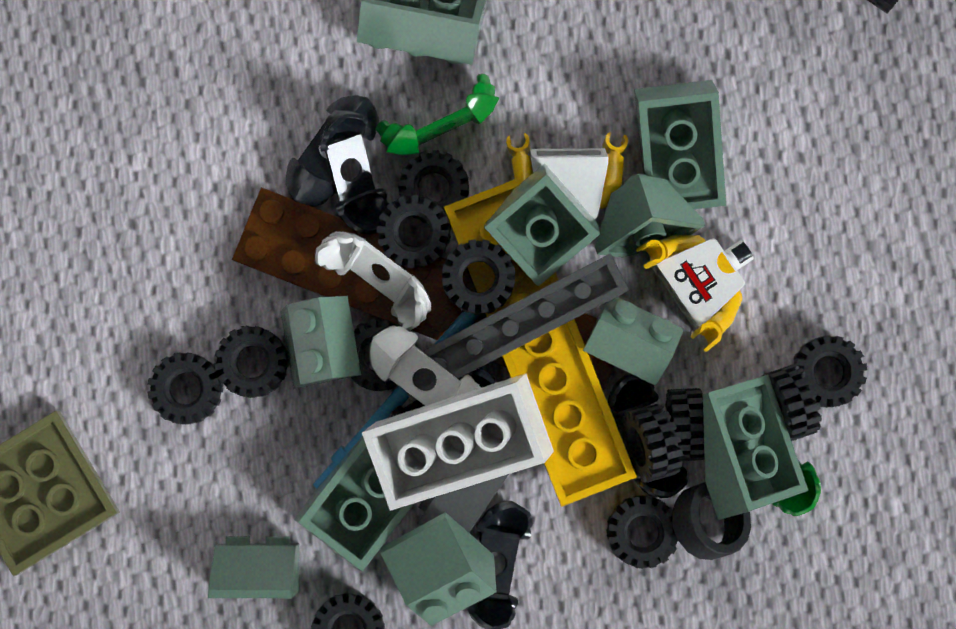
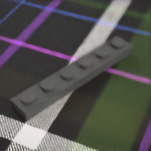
(524, 321)

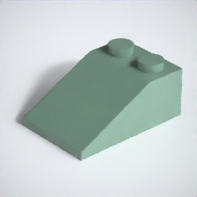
(683, 139)
(748, 449)
(351, 509)

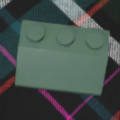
(423, 27)

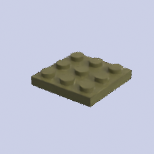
(47, 493)

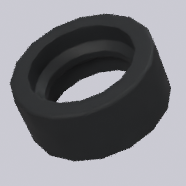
(691, 534)

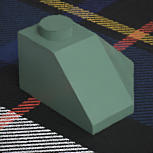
(642, 212)

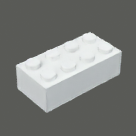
(458, 442)

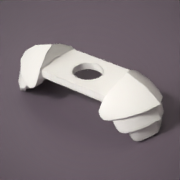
(349, 251)
(397, 359)

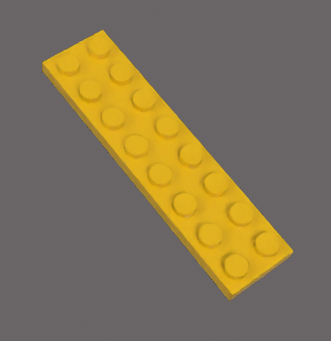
(561, 375)

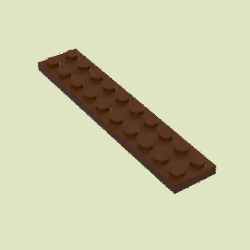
(283, 243)

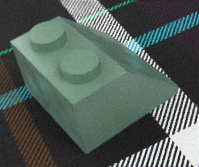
(542, 225)
(633, 340)
(320, 341)
(255, 569)
(440, 569)

